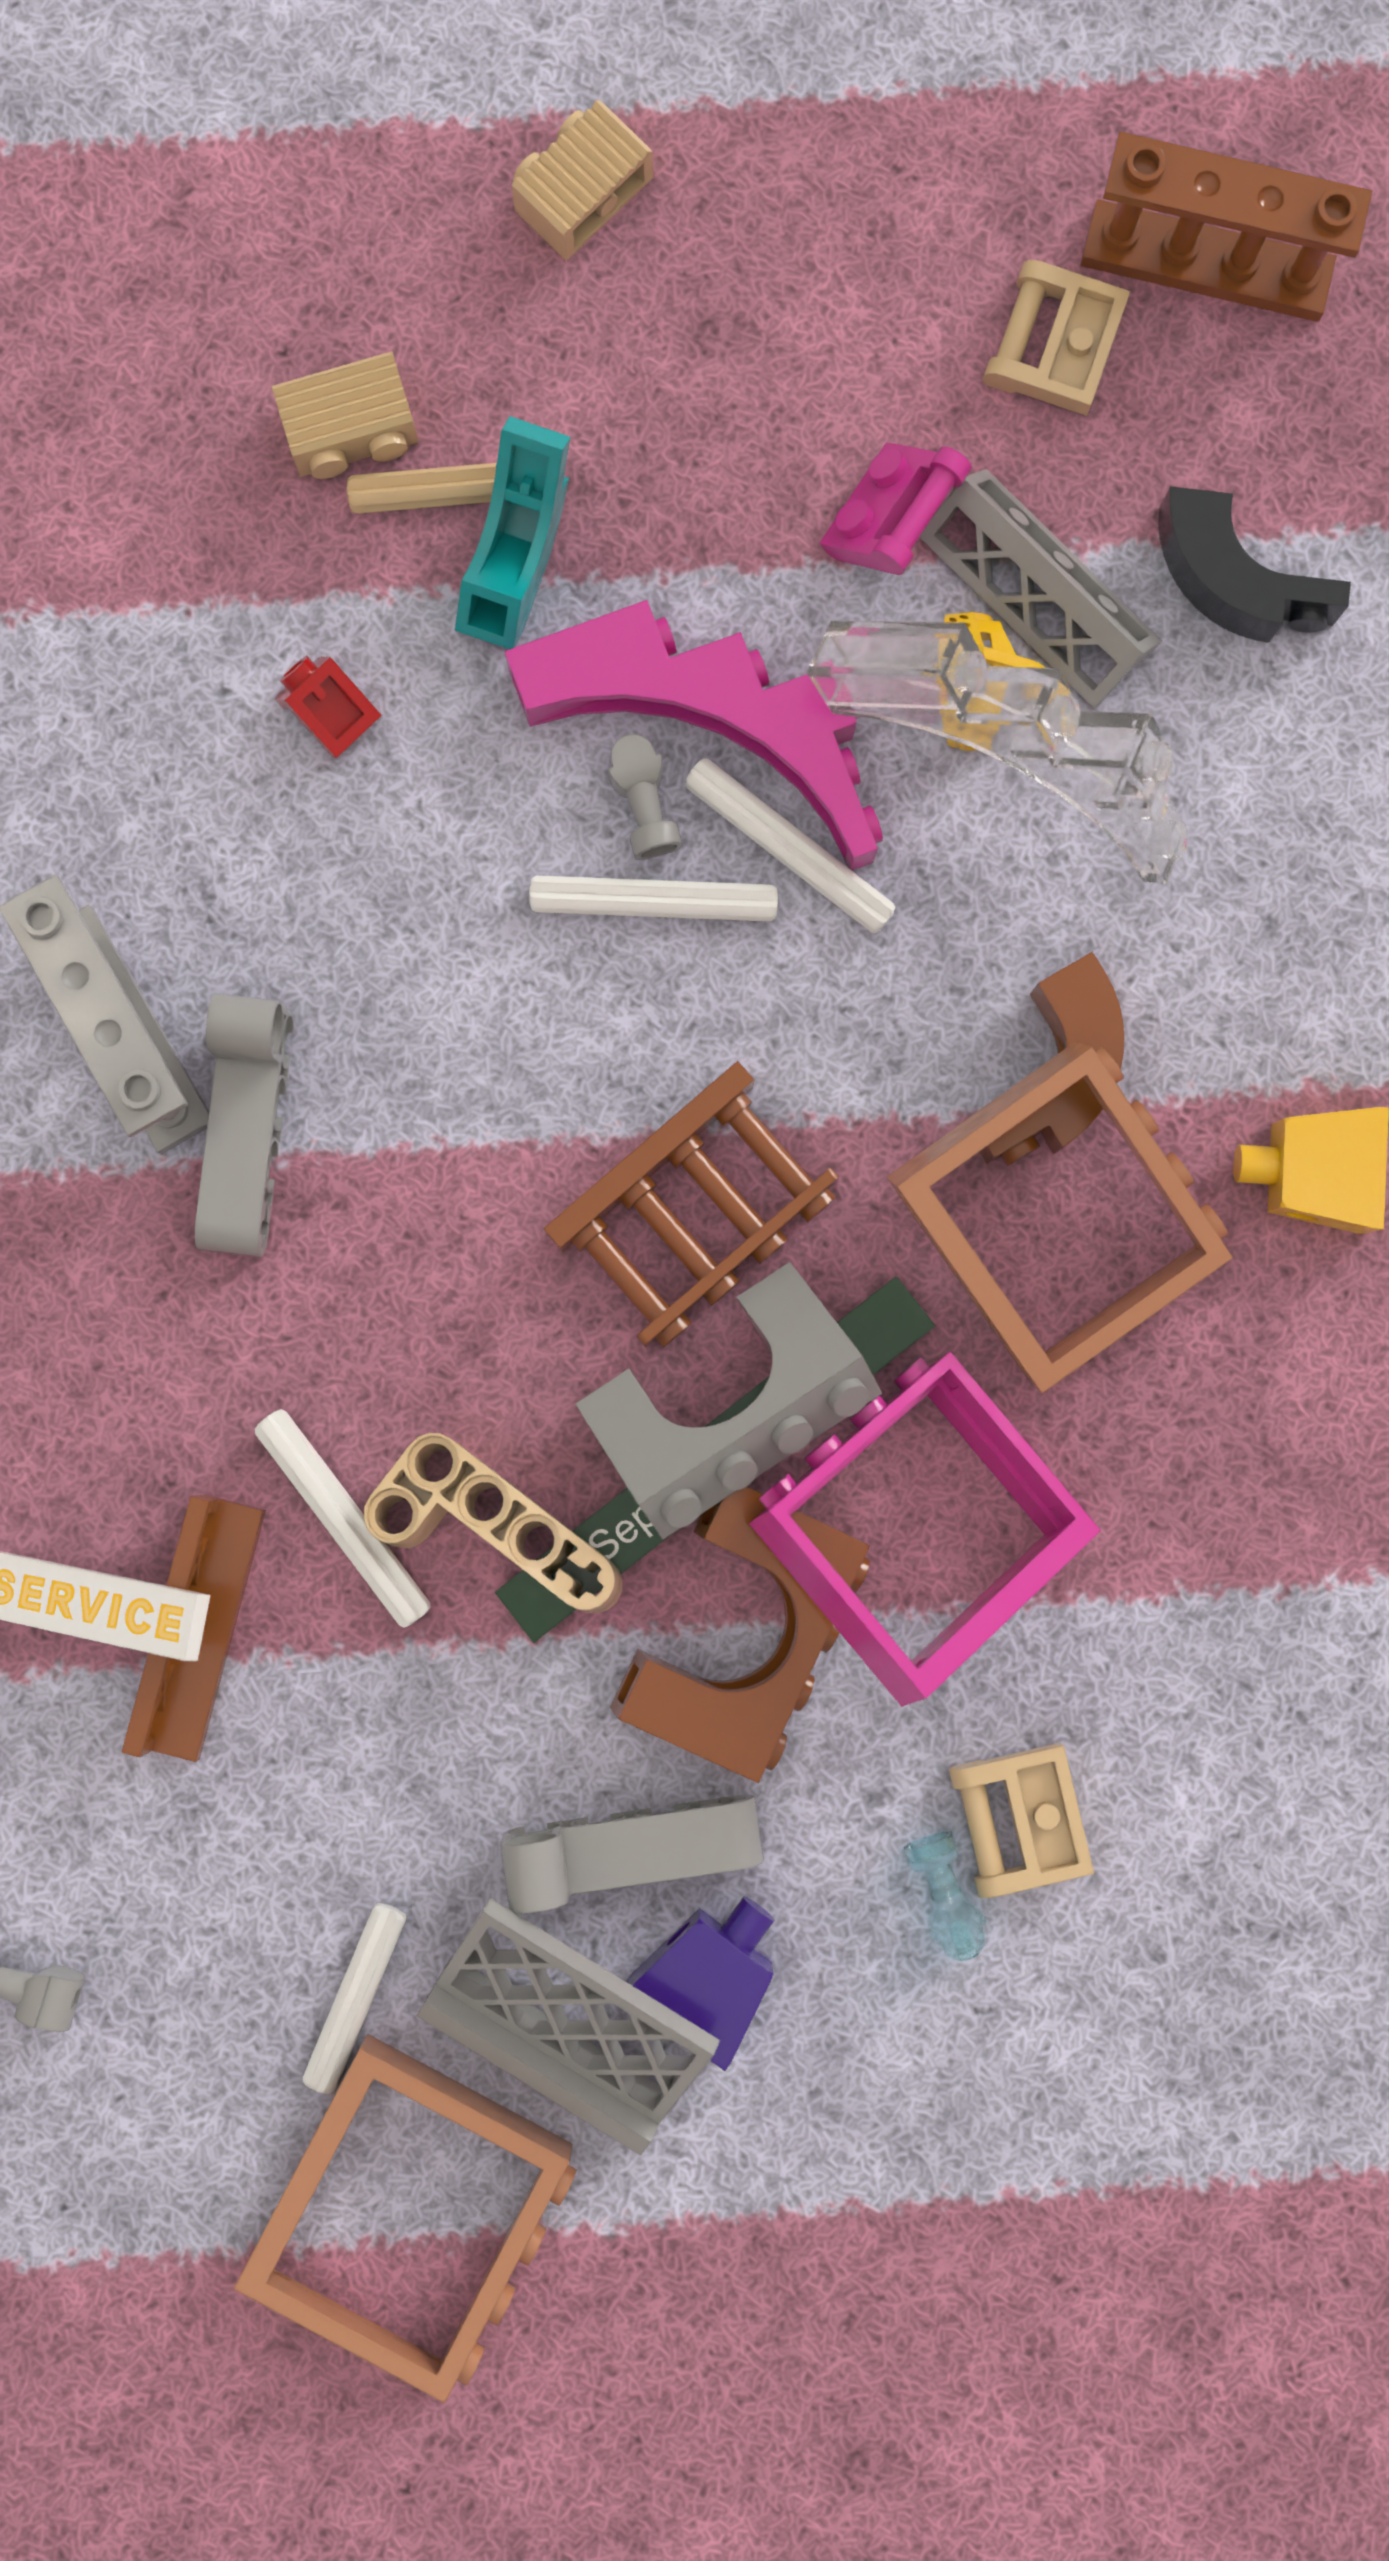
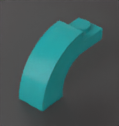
(516, 534)

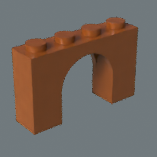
(743, 1718)

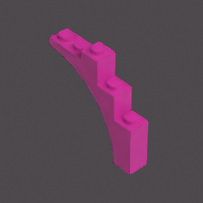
(626, 667)

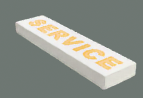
(102, 1607)

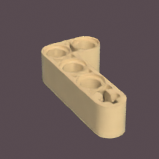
(504, 1532)

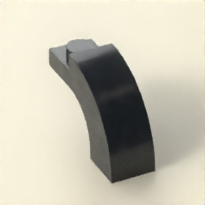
(1230, 584)

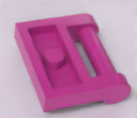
(893, 506)

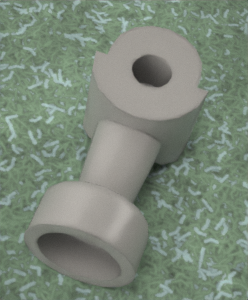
(636, 776)
(44, 1997)

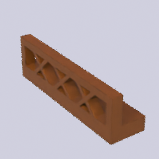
(176, 1694)

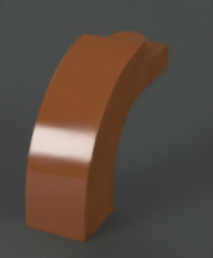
(1080, 1008)

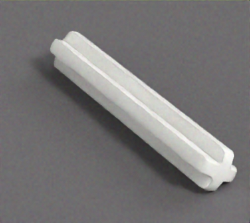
(789, 845)
(653, 898)
(342, 1518)

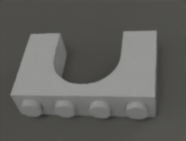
(687, 1470)

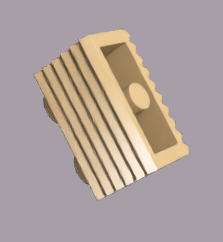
(581, 178)
(346, 416)

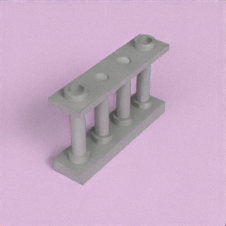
(106, 1015)

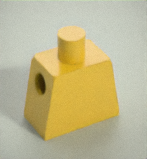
(1323, 1168)

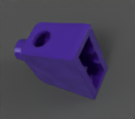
(712, 1974)

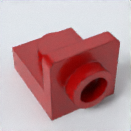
(326, 703)

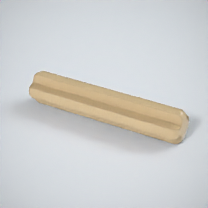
(421, 488)

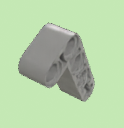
(242, 1122)
(629, 1851)

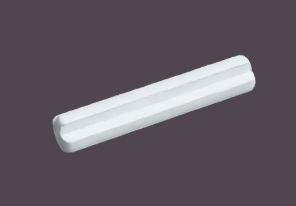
(354, 1998)

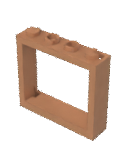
(1167, 1173)
(347, 2328)

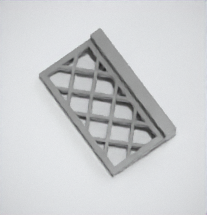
(556, 2052)

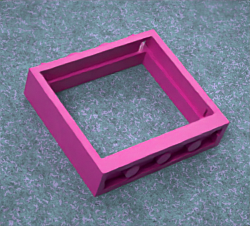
(1012, 1462)

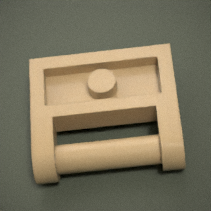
(1076, 344)
(1042, 1815)

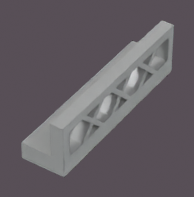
(1054, 570)

